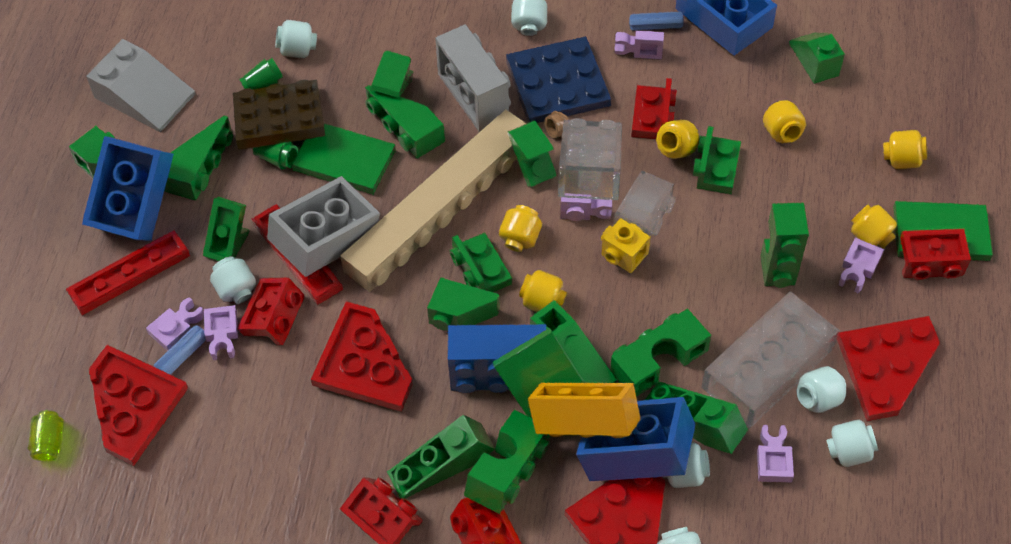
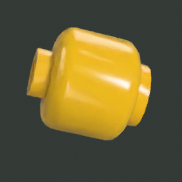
(784, 121)
(677, 139)
(905, 149)
(874, 226)
(520, 228)
(541, 289)

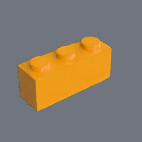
(584, 409)

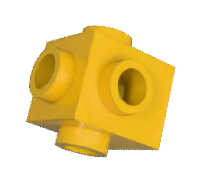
(625, 245)

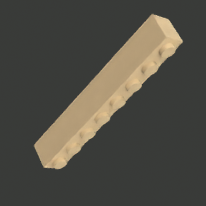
(432, 204)

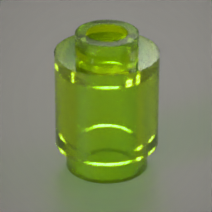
(45, 436)

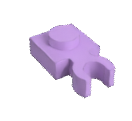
(644, 44)
(581, 209)
(860, 263)
(173, 326)
(219, 328)
(773, 459)

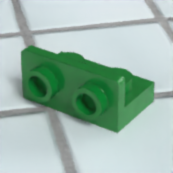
(718, 163)
(480, 263)

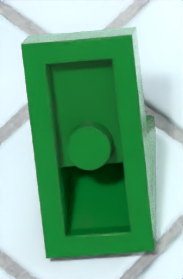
(392, 74)
(532, 153)
(225, 229)

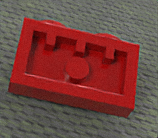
(652, 109)
(935, 253)
(272, 309)
(380, 511)
(482, 525)

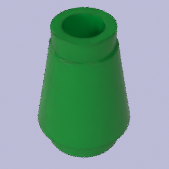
(262, 75)
(279, 154)

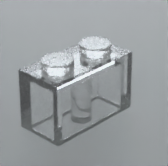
(647, 203)

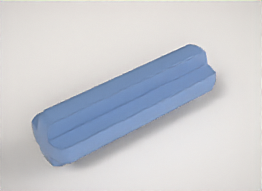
(659, 20)
(181, 350)

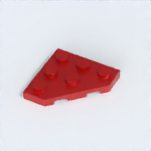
(363, 361)
(887, 362)
(131, 401)
(620, 512)

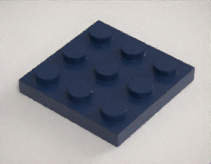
(558, 79)

